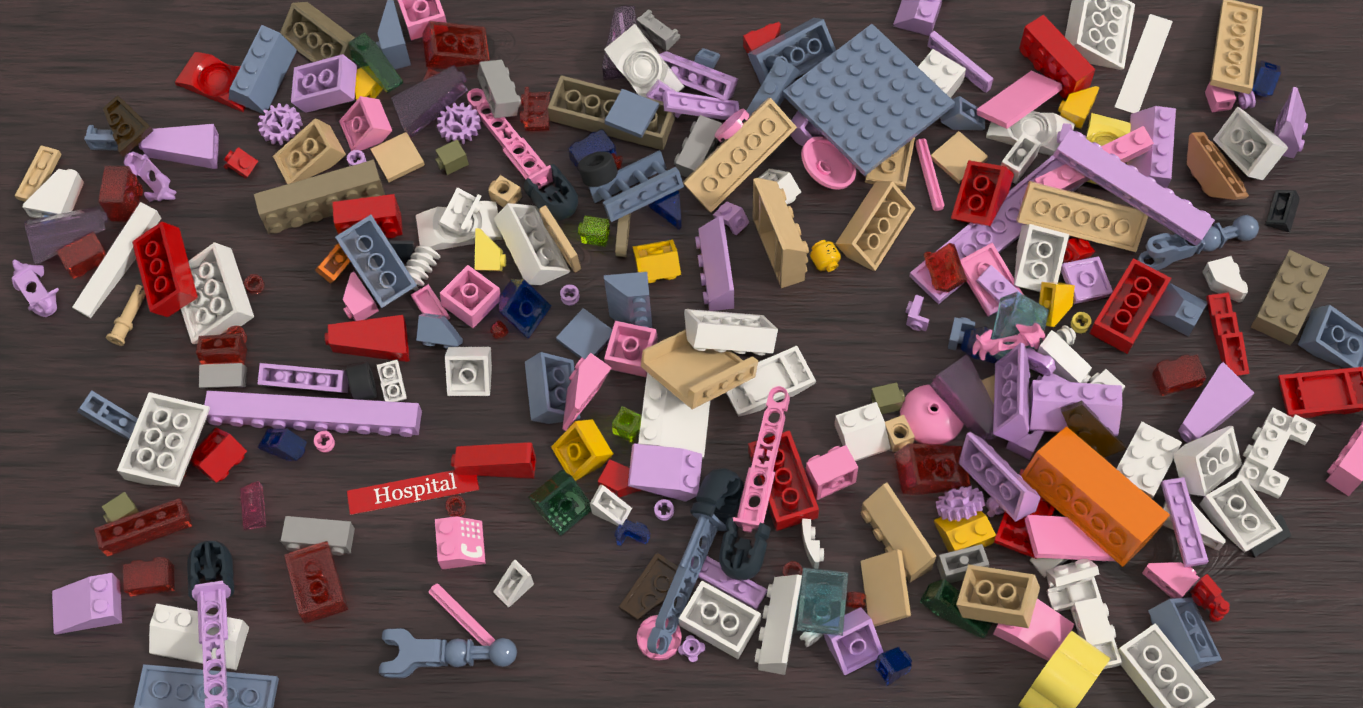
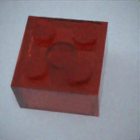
(119, 193)

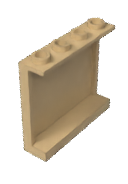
(695, 374)

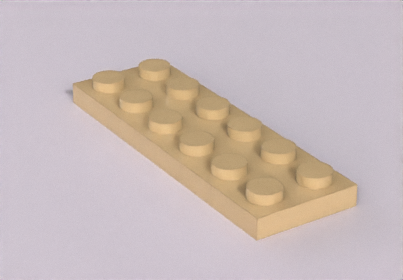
(1236, 46)
(739, 155)
(1082, 216)

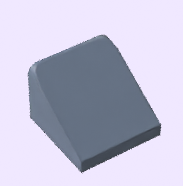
(707, 58)

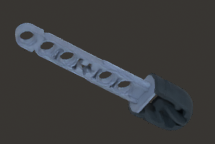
(716, 502)

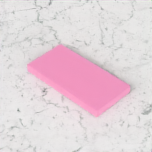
(1019, 99)
(1061, 539)

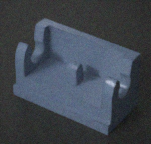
(100, 139)

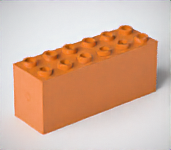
(1094, 496)

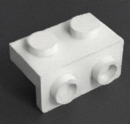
(459, 211)
(1071, 572)

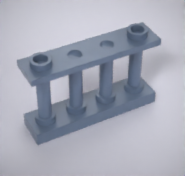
(642, 194)

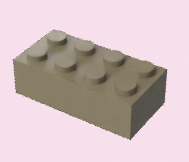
(1290, 297)

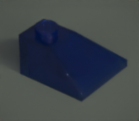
(522, 306)

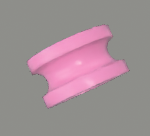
(329, 443)

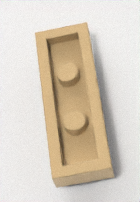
(38, 172)

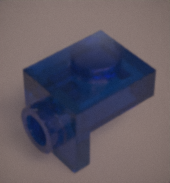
(636, 531)

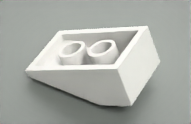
(1250, 144)
(1039, 256)
(1208, 461)
(1240, 514)

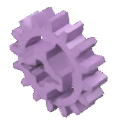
(458, 121)
(271, 129)
(960, 503)

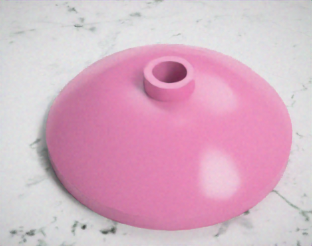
(827, 164)
(927, 425)

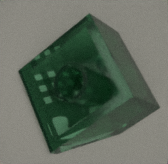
(561, 502)

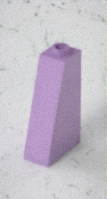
(184, 144)
(1218, 402)

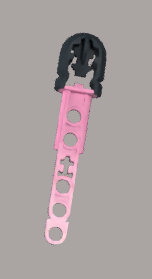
(537, 176)
(737, 564)

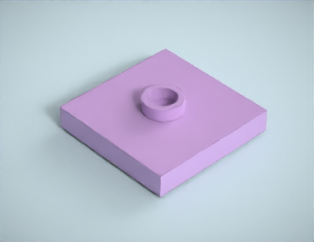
(1088, 278)

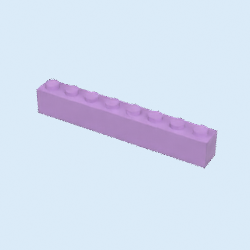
(1134, 187)

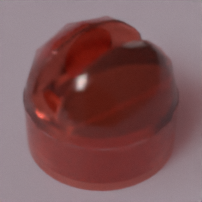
(499, 329)

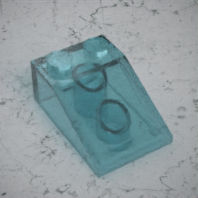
(1015, 310)
(822, 601)

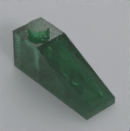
(374, 62)
(942, 600)

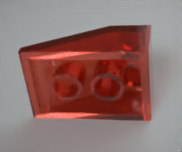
(454, 45)
(930, 468)
(315, 582)

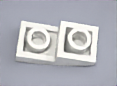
(391, 381)
(811, 545)

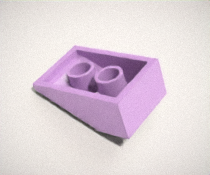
(1291, 124)
(665, 471)
(87, 604)

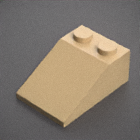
(309, 152)

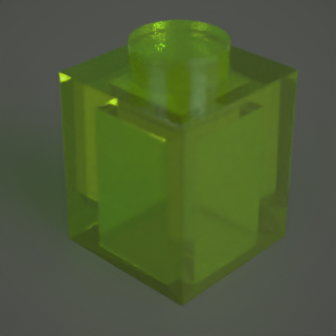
(594, 231)
(626, 424)

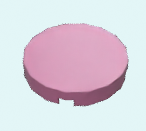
(731, 125)
(644, 633)

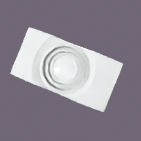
(640, 62)
(1037, 125)
(439, 238)
(784, 370)

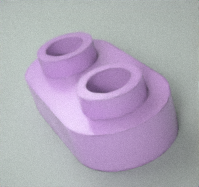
(1040, 363)

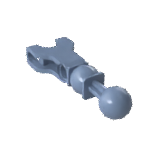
(1174, 247)
(439, 653)

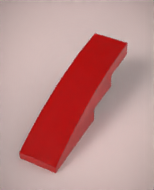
(1227, 334)

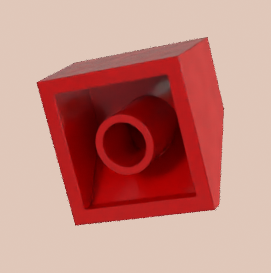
(217, 455)

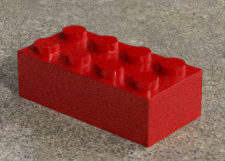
(1056, 56)
(164, 269)
(1130, 306)
(791, 492)

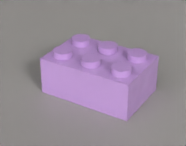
(324, 83)

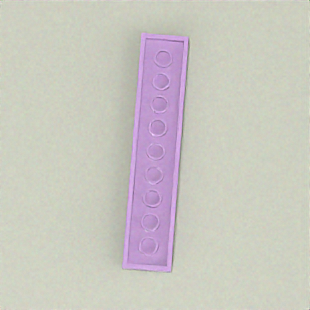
(1001, 233)

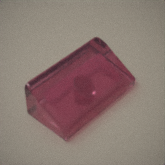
(253, 506)

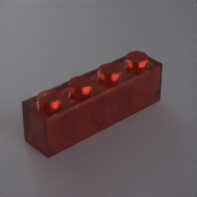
(143, 527)

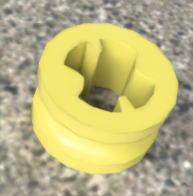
(1085, 319)

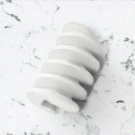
(420, 264)

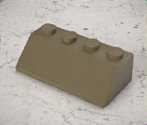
(315, 33)

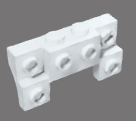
(1267, 448)
(1088, 614)

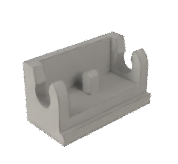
(657, 31)
(222, 375)

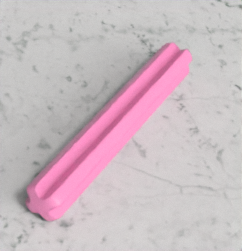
(929, 174)
(461, 615)

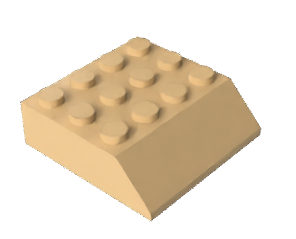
(779, 232)

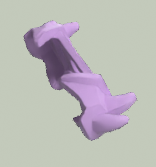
(142, 166)
(41, 301)

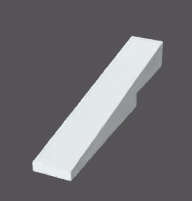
(116, 260)

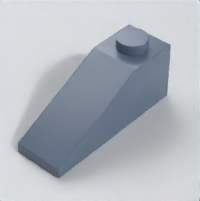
(108, 415)

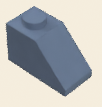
(963, 116)

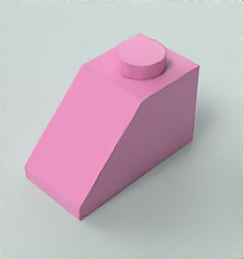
(358, 300)
(1171, 577)

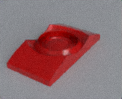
(209, 78)
(1323, 392)
(1015, 534)

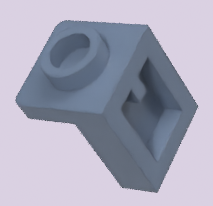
(958, 330)

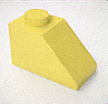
(487, 253)

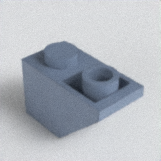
(438, 330)

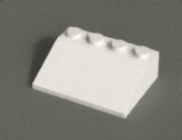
(1101, 30)
(220, 294)
(670, 421)
(162, 441)

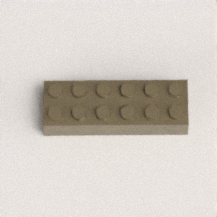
(588, 104)
(314, 197)

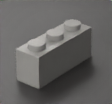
(498, 88)
(698, 145)
(306, 532)

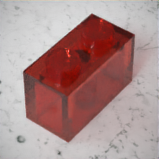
(82, 255)
(221, 349)
(1179, 374)
(148, 577)

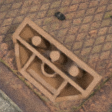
(1213, 169)

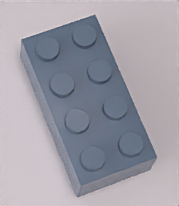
(800, 47)

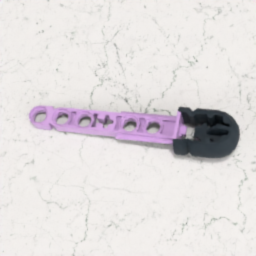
(212, 596)

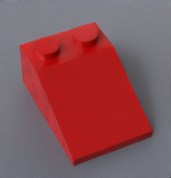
(982, 193)

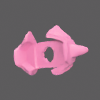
(1028, 335)

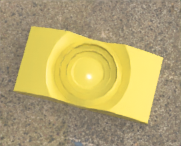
(1105, 130)

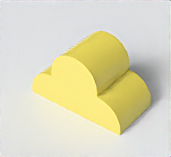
(1066, 675)

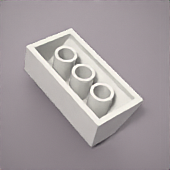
(530, 244)
(730, 332)
(779, 624)
(176, 636)
(1162, 672)

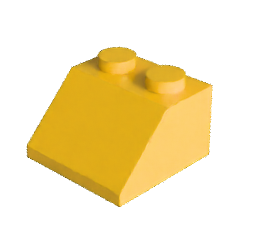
(658, 260)
(582, 449)
(966, 532)

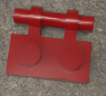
(1208, 596)

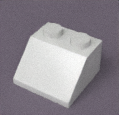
(468, 371)
(863, 431)

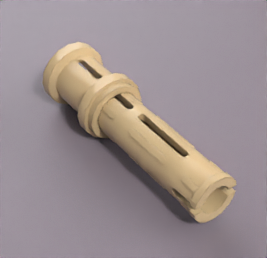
(124, 322)

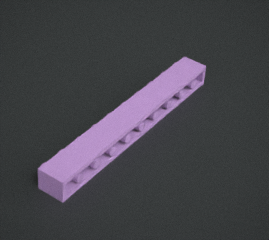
(313, 413)

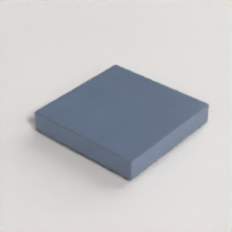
(631, 113)
(585, 335)

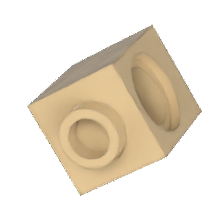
(512, 195)
(899, 425)

